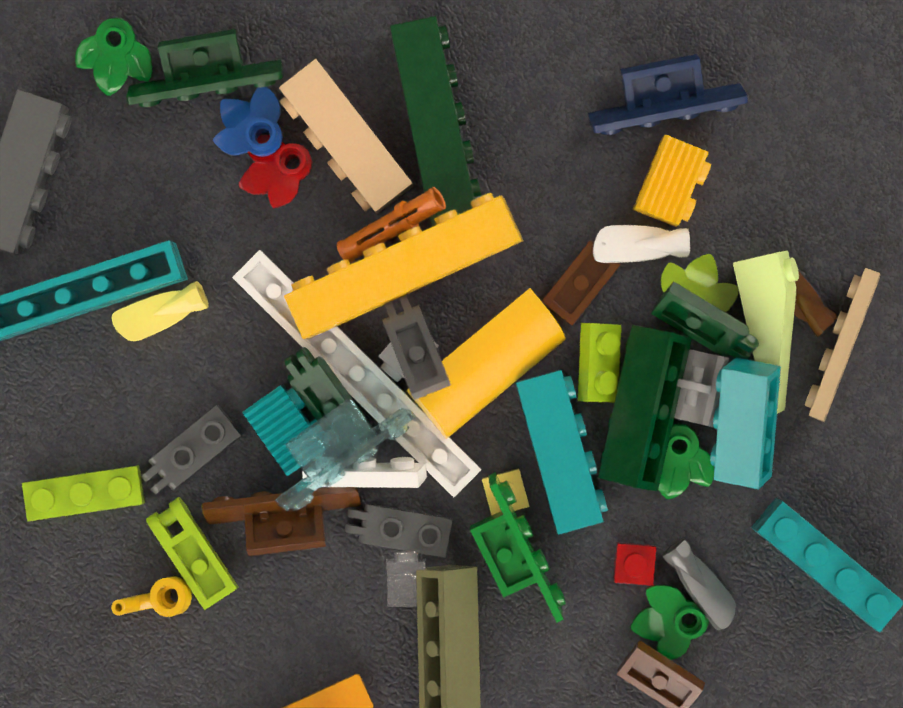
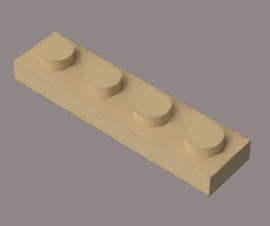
(847, 328)

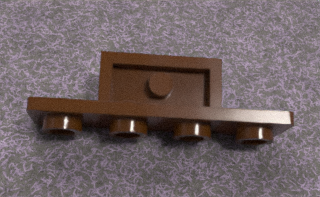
(280, 530)

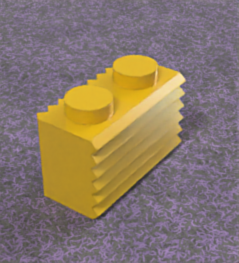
(672, 180)

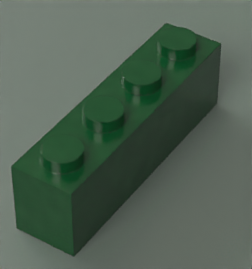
(644, 408)

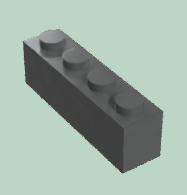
(25, 161)

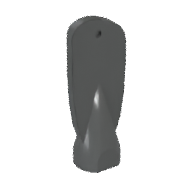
(701, 585)

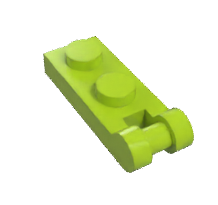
(192, 554)

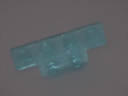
(334, 445)

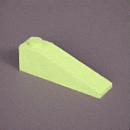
(768, 305)

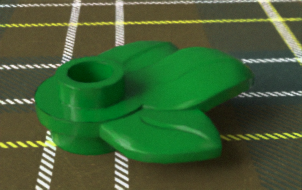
(114, 62)
(685, 464)
(664, 621)

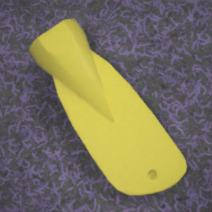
(158, 312)

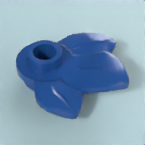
(247, 121)

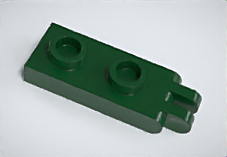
(704, 323)
(316, 383)

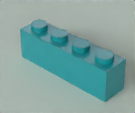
(559, 451)
(827, 564)

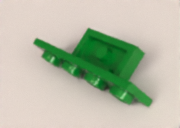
(509, 552)

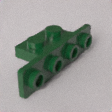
(201, 66)

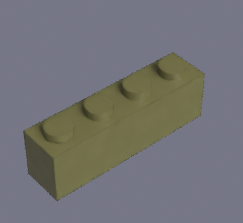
(448, 637)

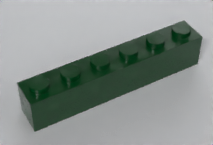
(433, 112)

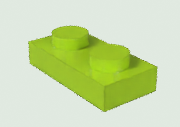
(599, 362)

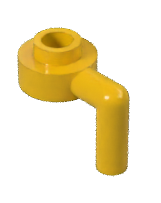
(158, 599)

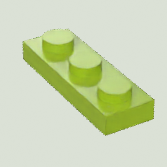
(83, 493)

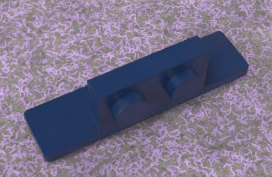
(665, 92)

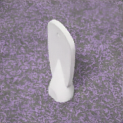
(639, 243)

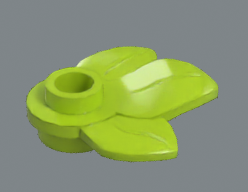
(701, 279)

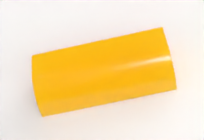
(492, 362)

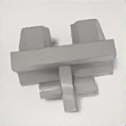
(698, 388)

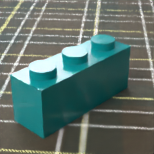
(745, 422)

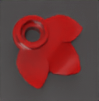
(272, 176)

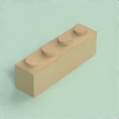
(345, 136)

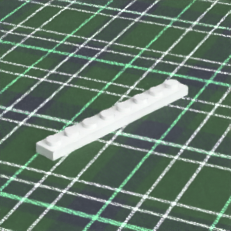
(361, 378)

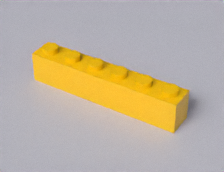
(403, 267)

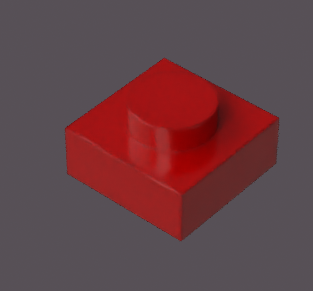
(634, 564)

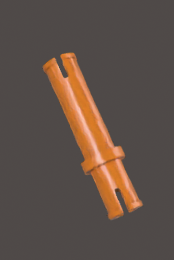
(426, 206)

